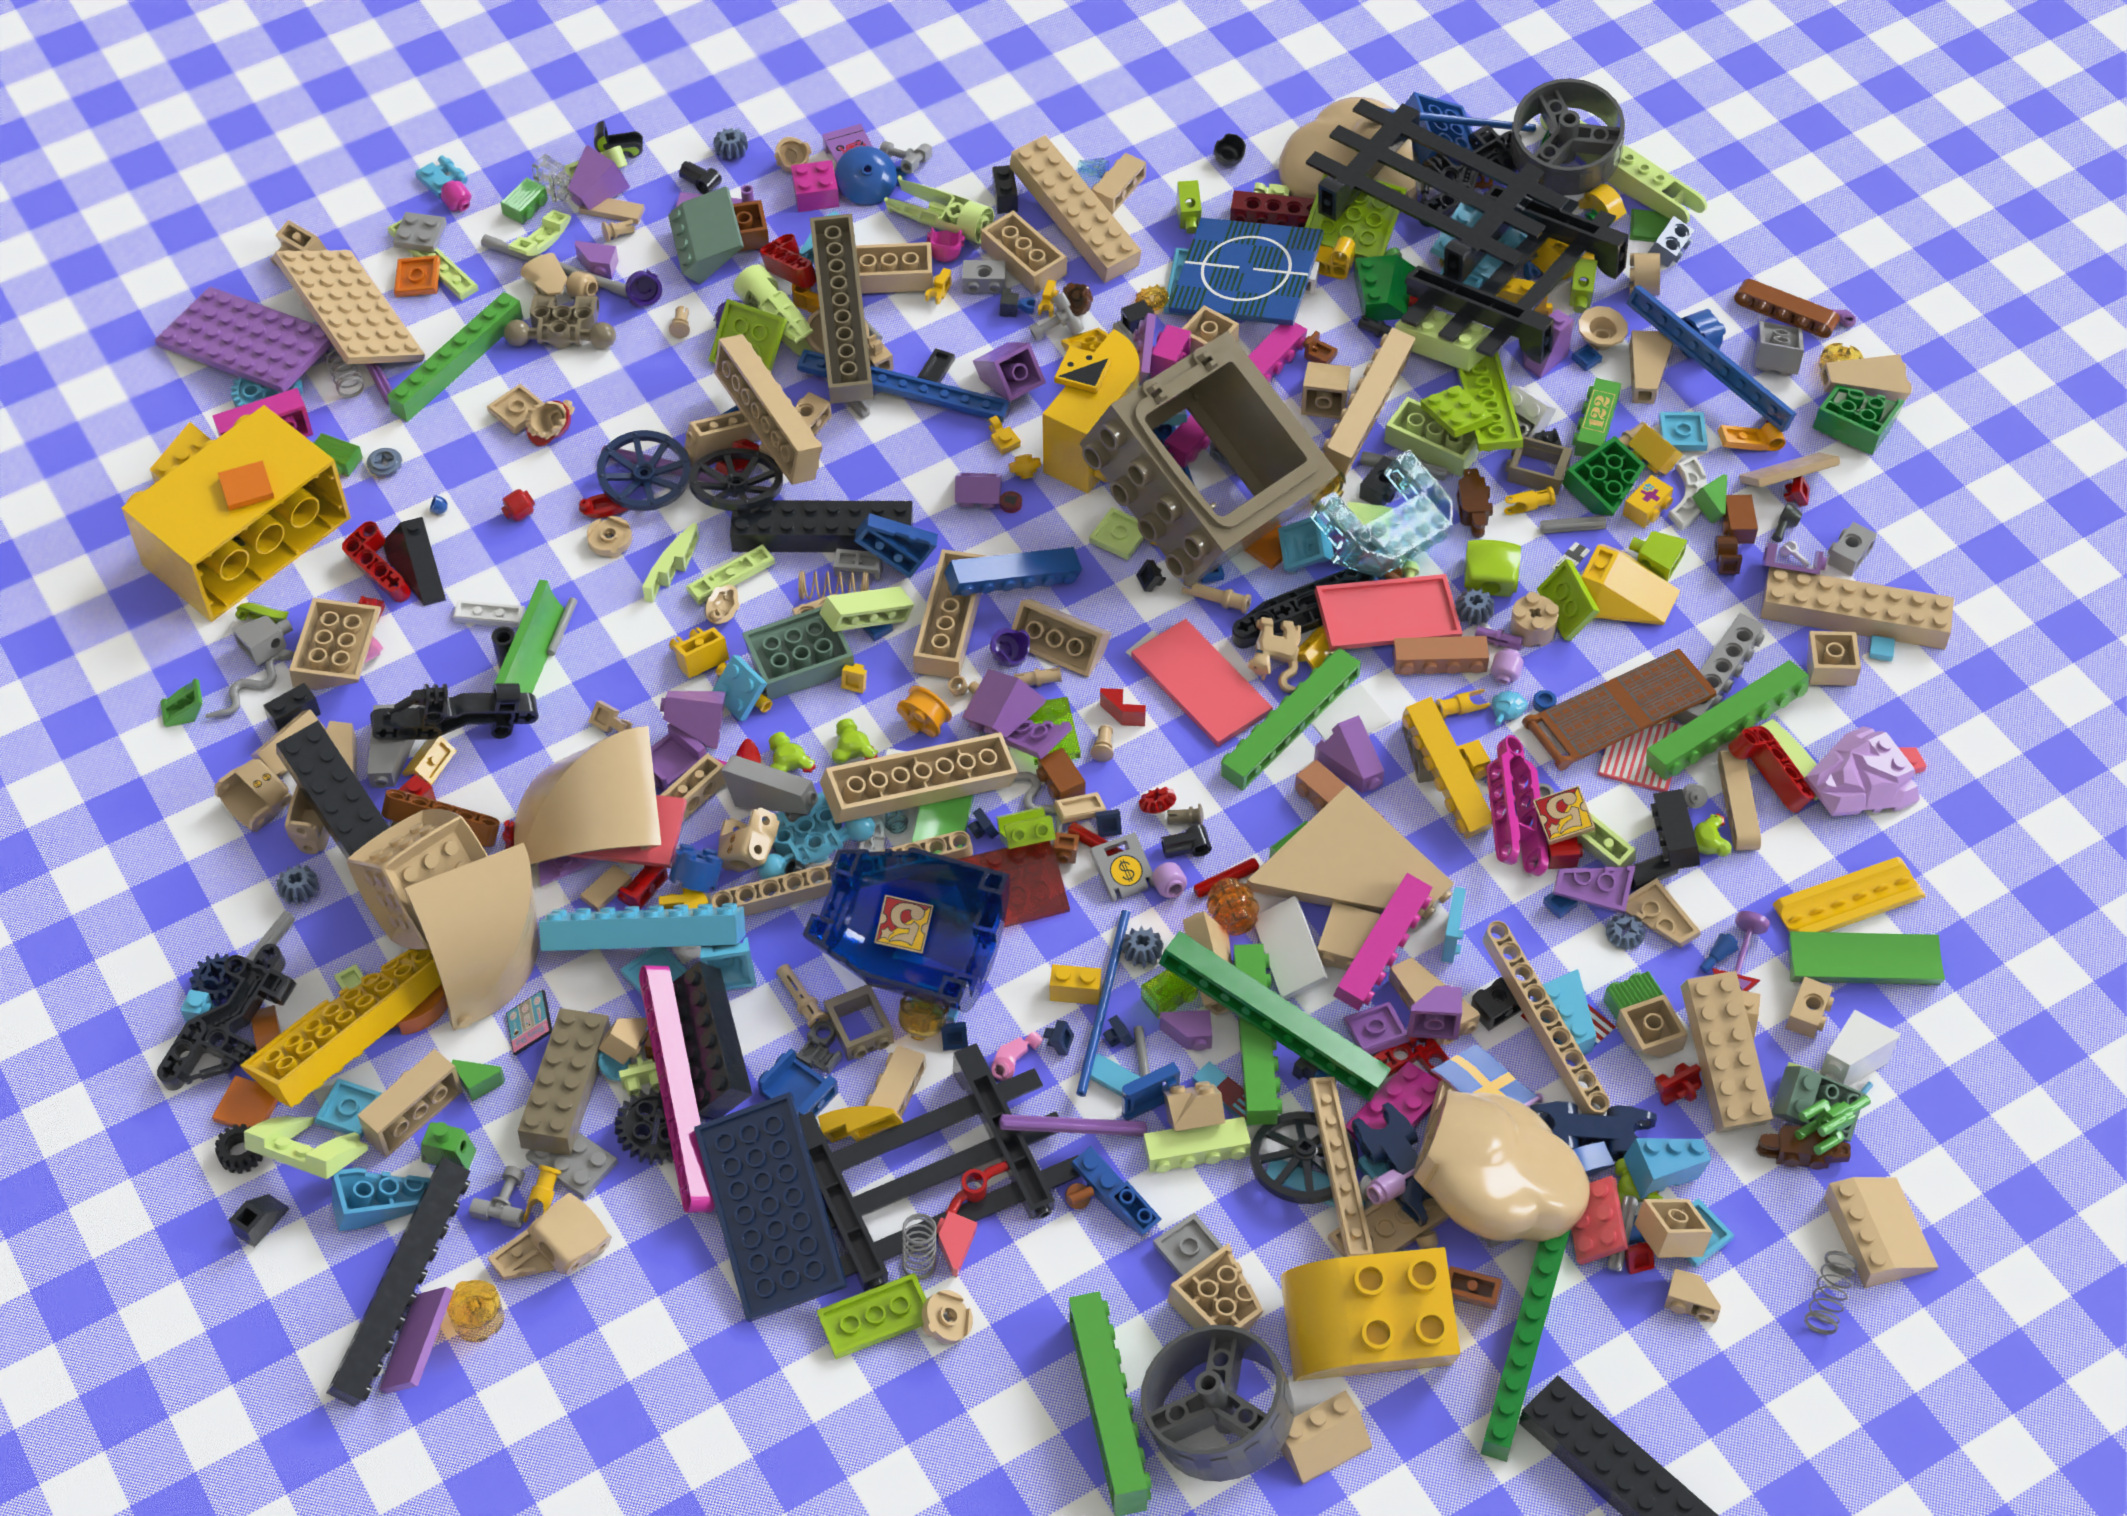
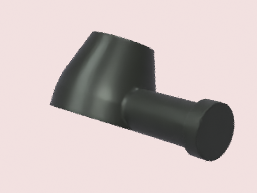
(1789, 517)

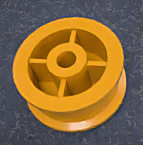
(924, 711)

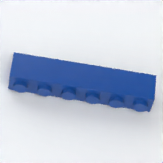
(1013, 571)

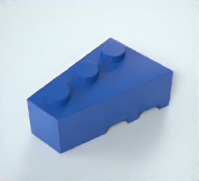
(896, 543)

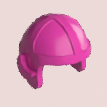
(945, 244)

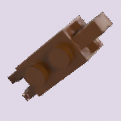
(1473, 502)
(1796, 1152)

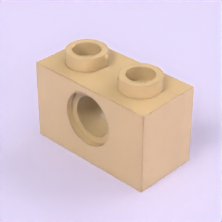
(1812, 995)

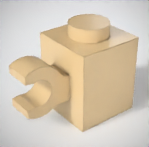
(879, 354)

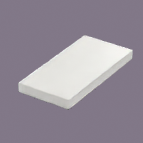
(1290, 948)

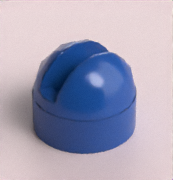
(438, 505)

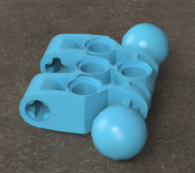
(812, 838)

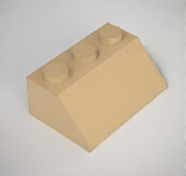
(1325, 1437)

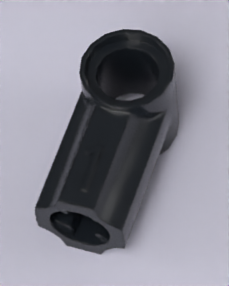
(703, 179)
(1192, 841)

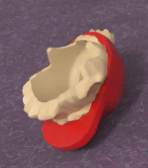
(548, 421)

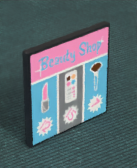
(529, 1022)

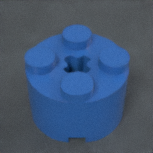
(1706, 325)
(696, 868)

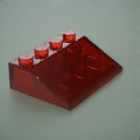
(1034, 881)

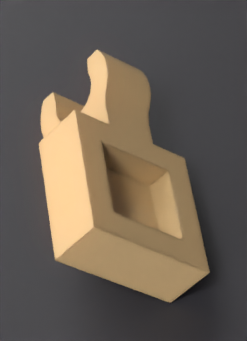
(606, 718)

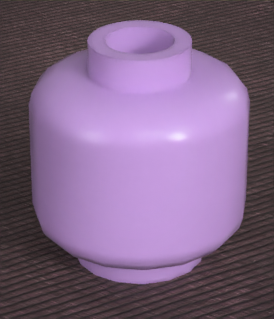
(1507, 666)
(1169, 880)

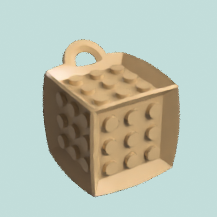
(405, 855)

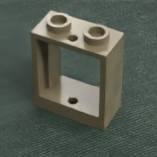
(1542, 451)
(852, 1002)

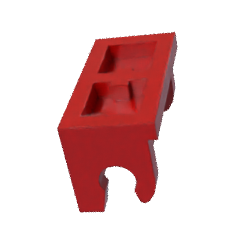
(643, 886)

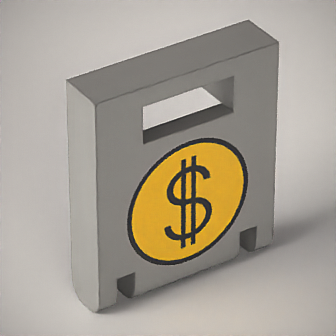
(1123, 870)

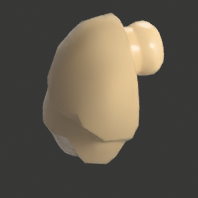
(722, 604)

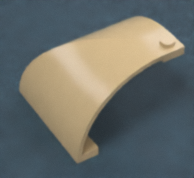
(592, 801)
(480, 931)

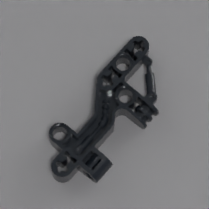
(1485, 144)
(443, 714)
(255, 983)

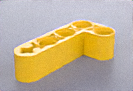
(1338, 260)

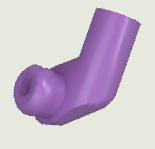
(1846, 317)

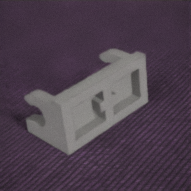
(857, 562)

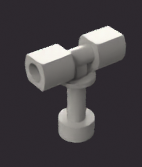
(910, 157)
(1063, 315)
(499, 1206)

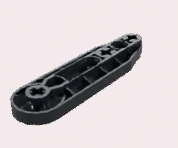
(1296, 606)

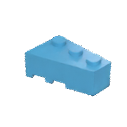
(1665, 1162)

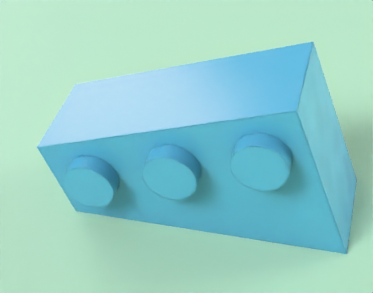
(1571, 1003)

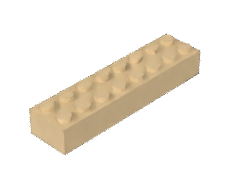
(1075, 208)
(1368, 400)
(767, 409)
(1857, 607)
(918, 777)

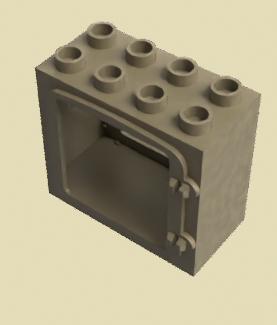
(1246, 426)

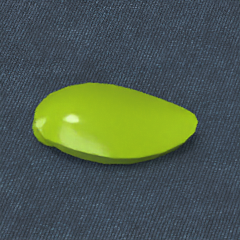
(256, 610)

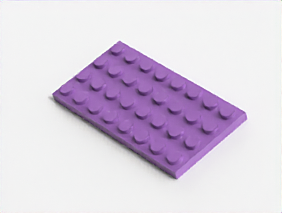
(245, 339)

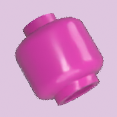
(455, 196)

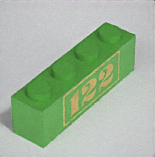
(1598, 416)

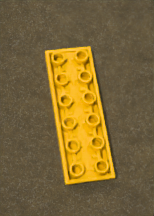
(1849, 898)

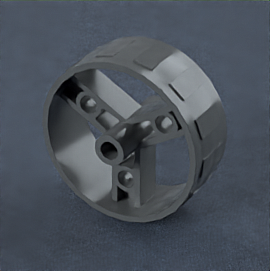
(1570, 135)
(1223, 1351)

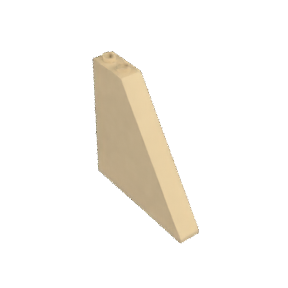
(1349, 859)

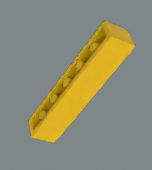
(1448, 767)

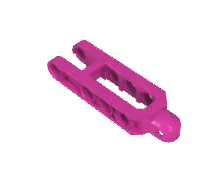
(1512, 829)

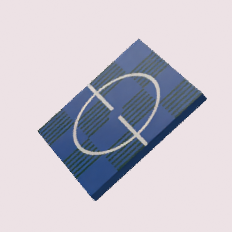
(1247, 270)

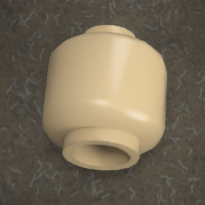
(581, 284)

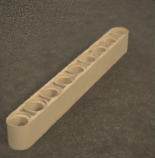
(1545, 1008)

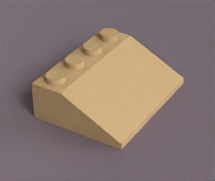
(333, 643)
(1879, 1229)

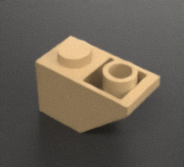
(624, 1038)
(1692, 1296)

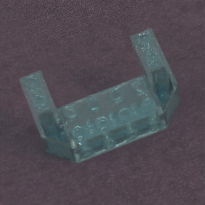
(1396, 534)

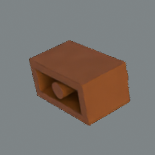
(1740, 519)
(1060, 775)
(1475, 1287)

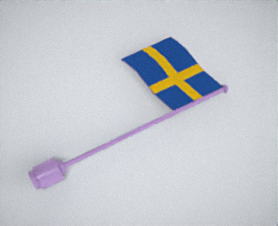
(1468, 1073)

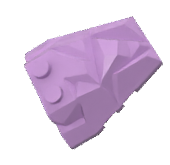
(1864, 774)

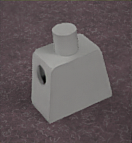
(262, 638)

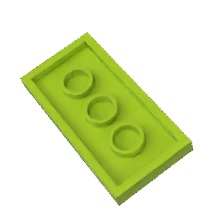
(873, 1316)

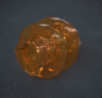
(1233, 906)

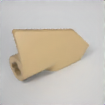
(545, 275)

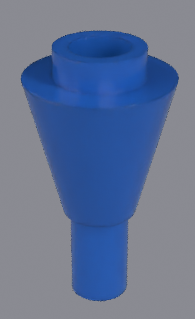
(1723, 947)

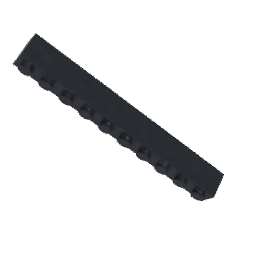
(398, 1283)

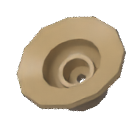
(1602, 327)

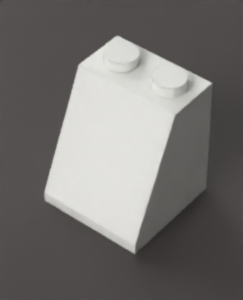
(1859, 1049)

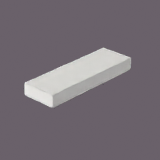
(488, 613)

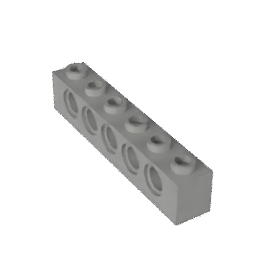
(1727, 662)

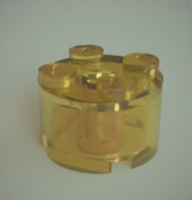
(475, 1310)

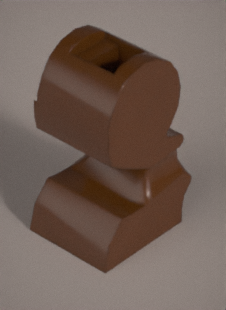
(1726, 555)

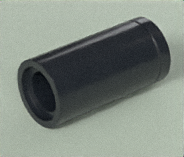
(502, 639)
(1649, 870)

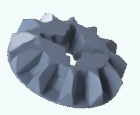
(375, 461)
(1630, 939)

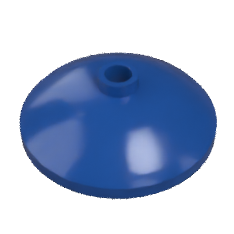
(861, 186)

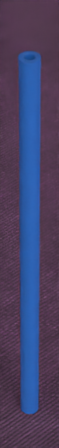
(1432, 117)
(1103, 1004)

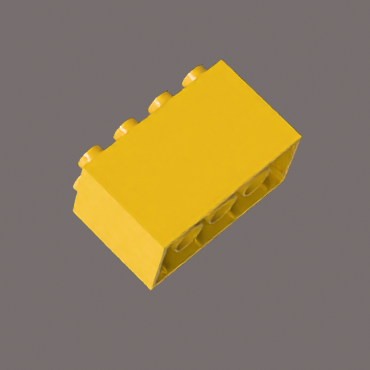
(188, 530)

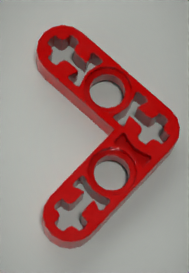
(1420, 1054)

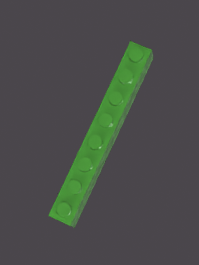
(454, 357)
(1290, 718)
(1727, 720)
(1257, 1047)

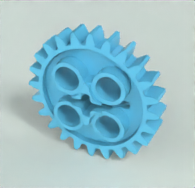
(248, 391)

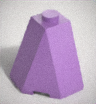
(595, 179)
(1560, 345)
(695, 713)
(1351, 755)

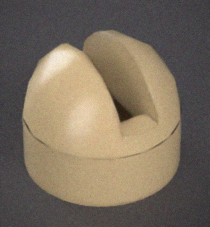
(954, 688)
(1427, 1240)

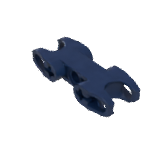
(1578, 1130)
(1395, 1149)

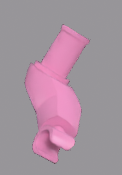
(1007, 1055)

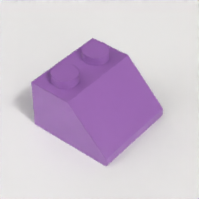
(978, 488)
(1437, 1014)

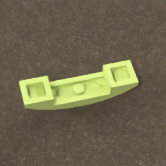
(544, 237)

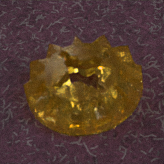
(1160, 298)

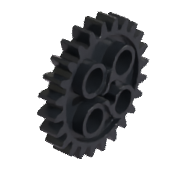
(632, 1123)

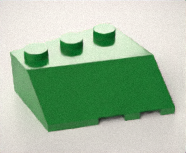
(1382, 286)
(1857, 417)
(1604, 477)

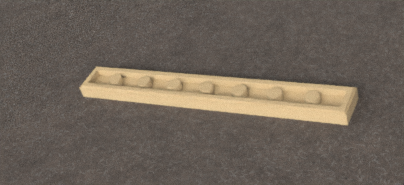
(1340, 1167)

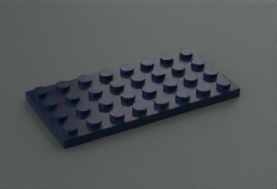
(770, 1207)

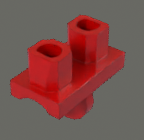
(1681, 1085)

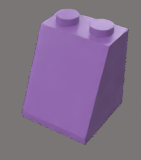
(1010, 370)
(1001, 704)

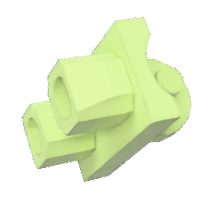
(639, 1074)

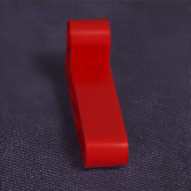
(783, 260)
(361, 551)
(1774, 765)

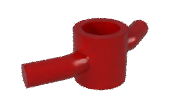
(975, 1175)

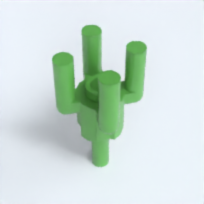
(1829, 1121)

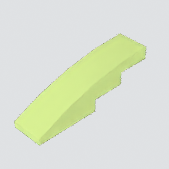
(673, 558)
(1792, 748)

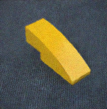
(857, 1122)

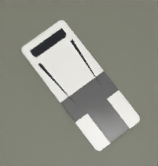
(1574, 553)

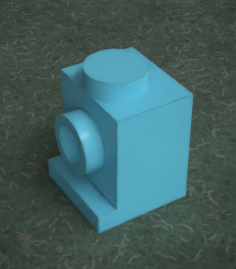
(196, 1004)

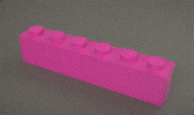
(1383, 941)

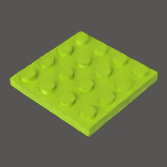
(1364, 221)

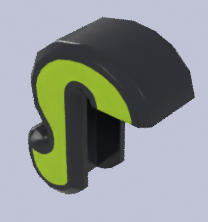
(630, 141)

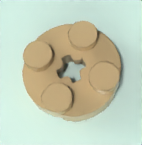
(613, 546)
(935, 1323)

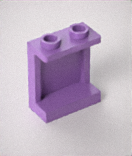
(674, 756)

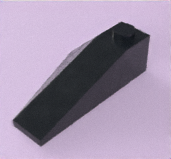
(412, 557)

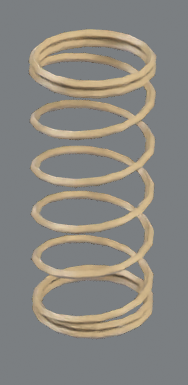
(802, 584)

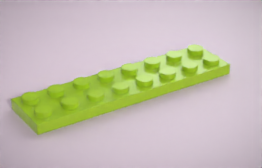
(1489, 388)

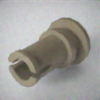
(1186, 815)

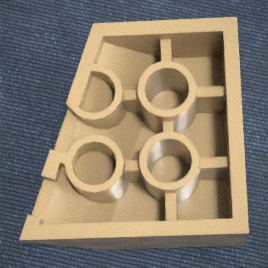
(1216, 1293)

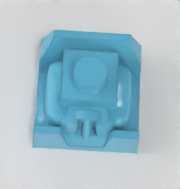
(1303, 545)
(734, 963)

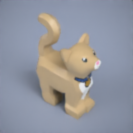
(1278, 648)

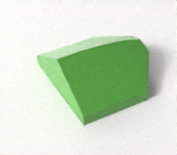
(182, 705)

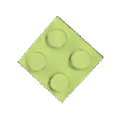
(1117, 534)

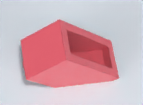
(955, 1239)

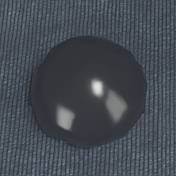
(1229, 150)

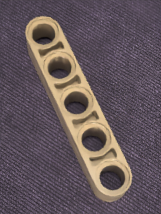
(1739, 802)

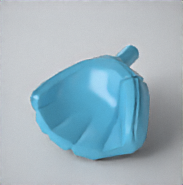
(1508, 706)
(610, 1066)

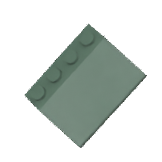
(705, 233)
(797, 653)

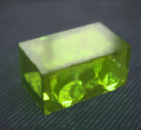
(1166, 993)

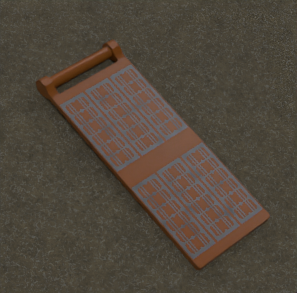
(1621, 707)

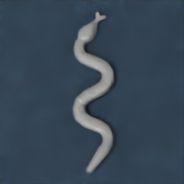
(254, 684)
(1031, 793)

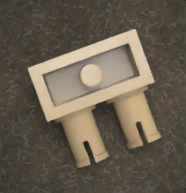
(297, 239)

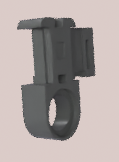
(820, 1054)

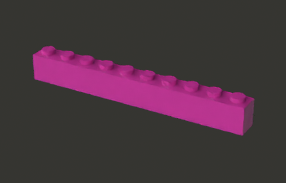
(1269, 358)

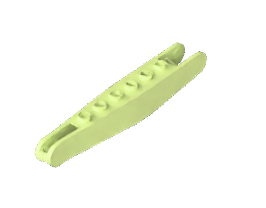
(1651, 184)

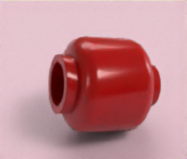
(518, 505)

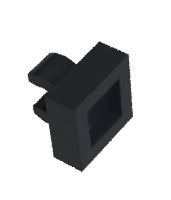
(1549, 436)
(1150, 576)

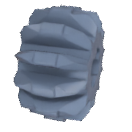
(730, 143)
(1475, 606)
(297, 884)
(1142, 946)

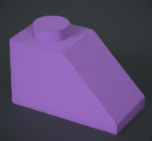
(597, 258)
(1188, 1028)

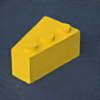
(179, 451)

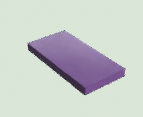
(416, 1340)

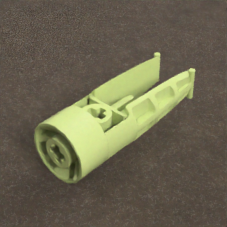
(944, 211)
(760, 290)

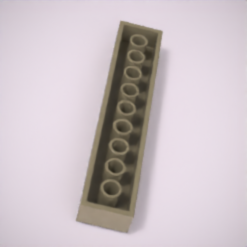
(841, 309)

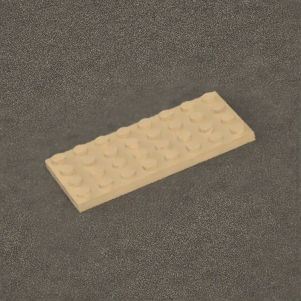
(348, 306)

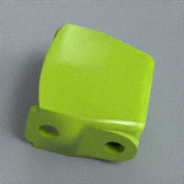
(1492, 567)

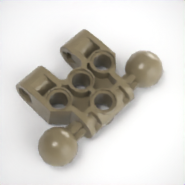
(562, 324)

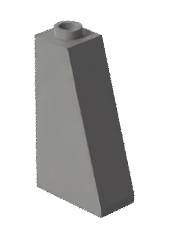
(387, 757)
(768, 788)

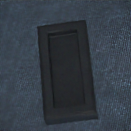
(937, 366)

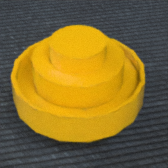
(1024, 466)

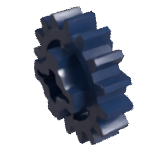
(205, 981)

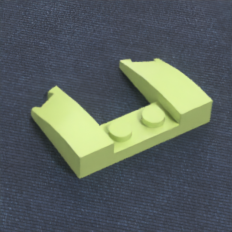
(273, 1140)

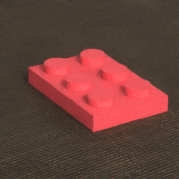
(1602, 1225)

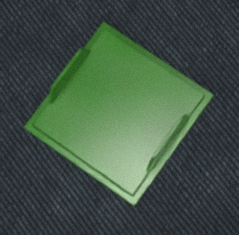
(1647, 225)

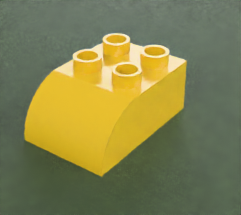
(1077, 411)
(1370, 1314)

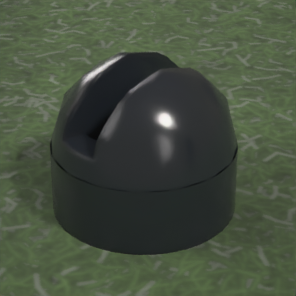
(793, 866)

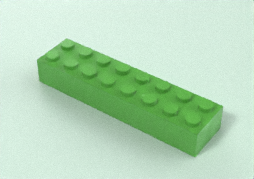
(1109, 1404)

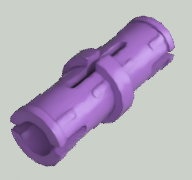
(1500, 638)

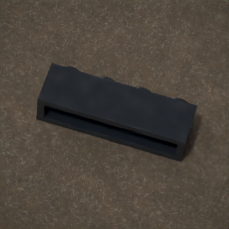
(1675, 829)

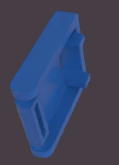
(1147, 1091)

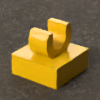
(854, 678)

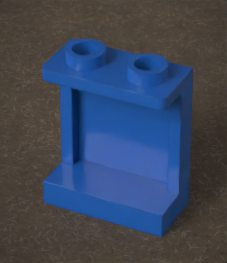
(791, 1075)

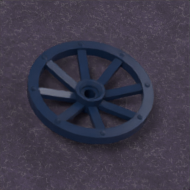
(642, 469)

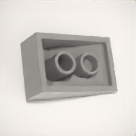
(1779, 348)

